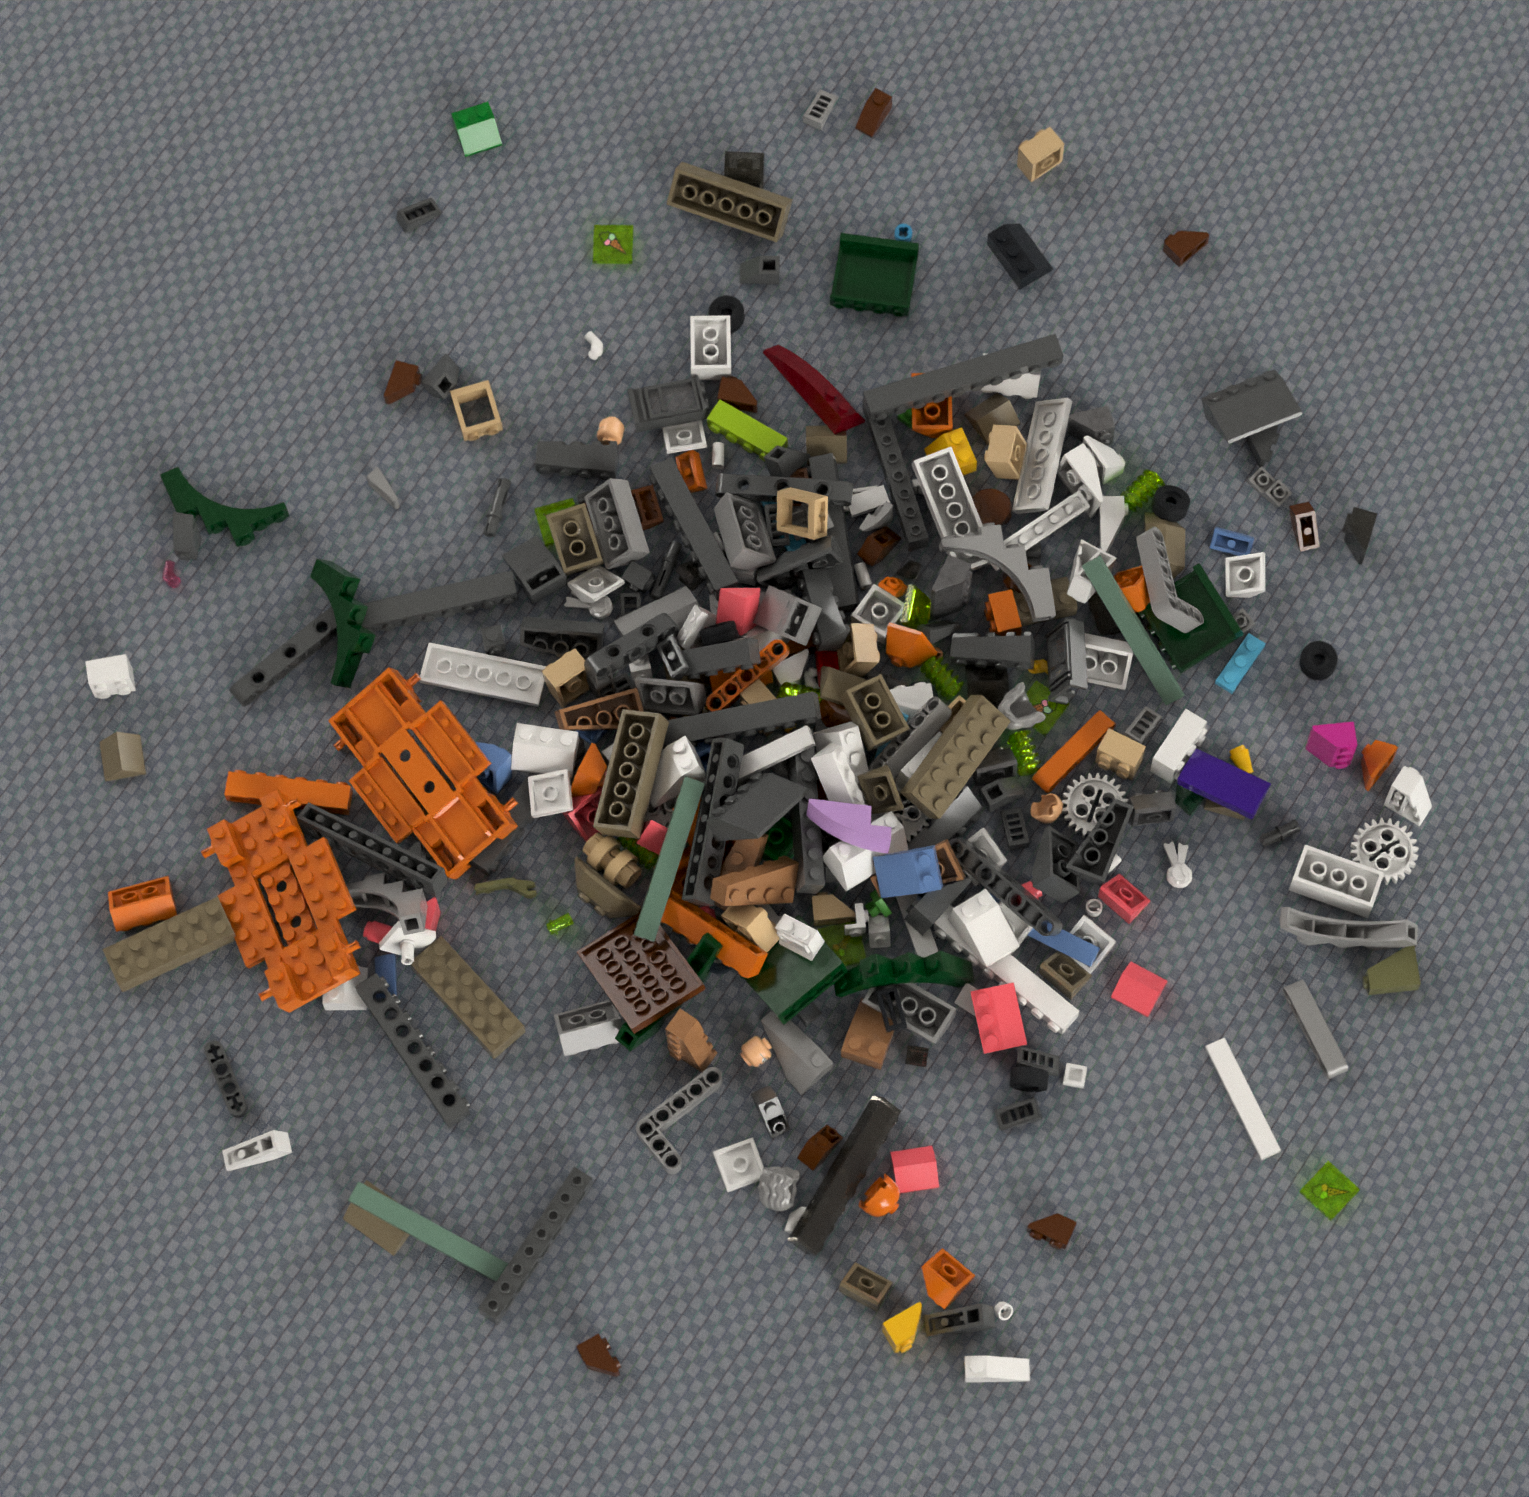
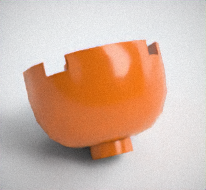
(881, 1197)

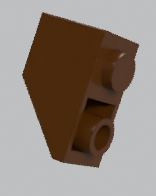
(819, 1147)
(1054, 1229)
(597, 1357)

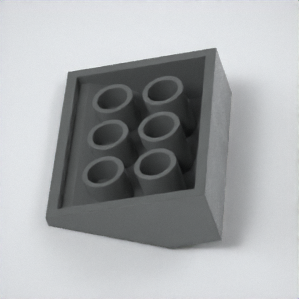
(1250, 406)
(755, 807)

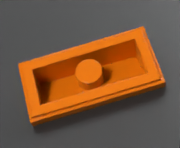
(691, 470)

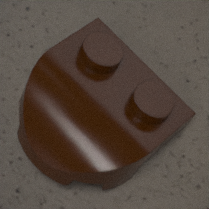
(993, 506)

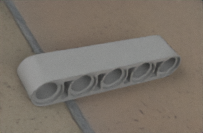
(907, 745)
(1315, 1029)

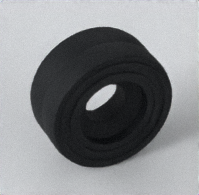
(731, 304)
(1172, 495)
(719, 633)
(1322, 649)
(1029, 1079)

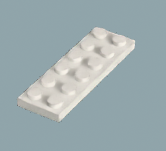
(1042, 456)
(483, 674)

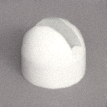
(1092, 906)
(1008, 1310)

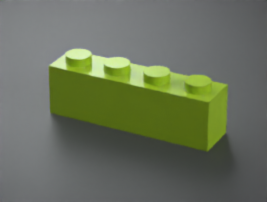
(744, 430)

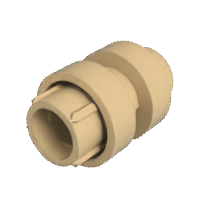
(606, 855)

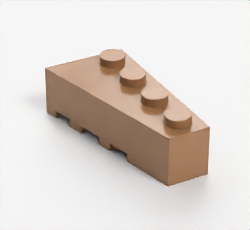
(598, 713)
(743, 855)
(948, 864)
(763, 884)
(688, 1041)

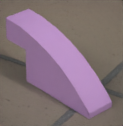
(850, 824)

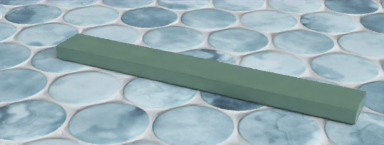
(1133, 630)
(669, 859)
(427, 1231)

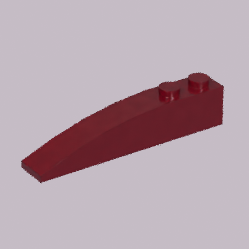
(815, 390)

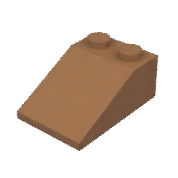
(867, 1037)

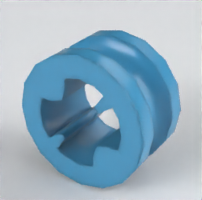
(903, 227)

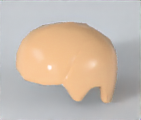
(1047, 809)

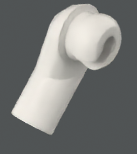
(596, 345)
(793, 1219)

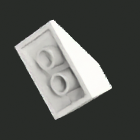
(710, 347)
(1080, 473)
(675, 763)
(984, 928)

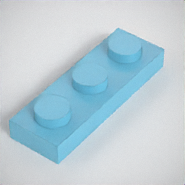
(1240, 663)

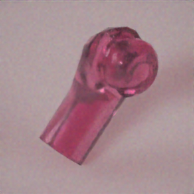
(168, 575)

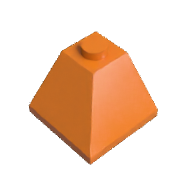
(907, 646)
(1376, 760)
(589, 774)
(945, 1278)

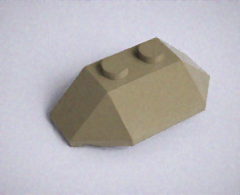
(1174, 540)
(602, 894)

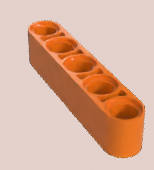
(757, 673)
(1073, 752)

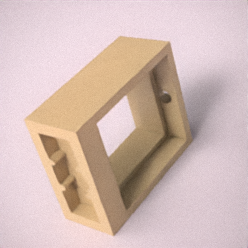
(472, 393)
(816, 505)

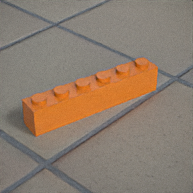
(252, 787)
(694, 923)

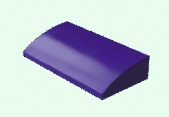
(1223, 783)

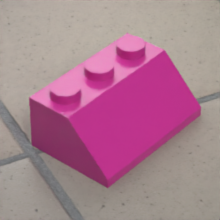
(1333, 743)

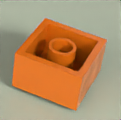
(1002, 613)

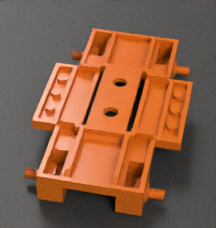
(459, 820)
(263, 848)

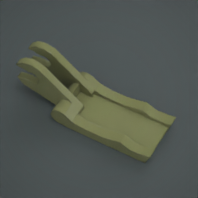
(518, 886)

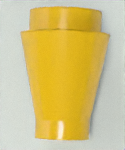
(1241, 758)

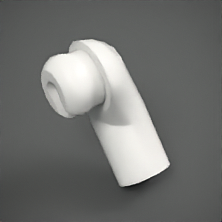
(809, 677)

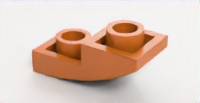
(893, 586)

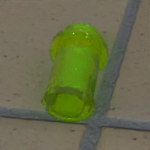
(559, 923)

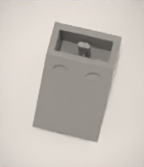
(787, 615)

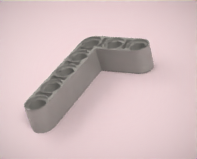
(1161, 585)
(675, 1114)

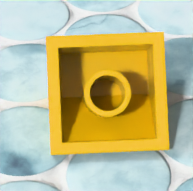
(960, 446)
(902, 1328)

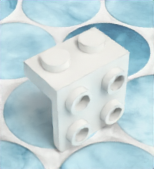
(697, 619)

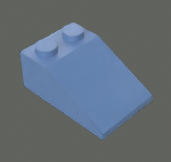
(500, 771)
(908, 872)

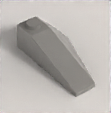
(797, 1054)

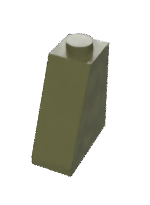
(1394, 973)

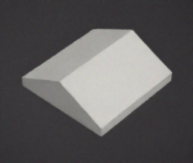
(684, 437)
(1245, 575)
(595, 584)
(985, 843)
(1092, 933)

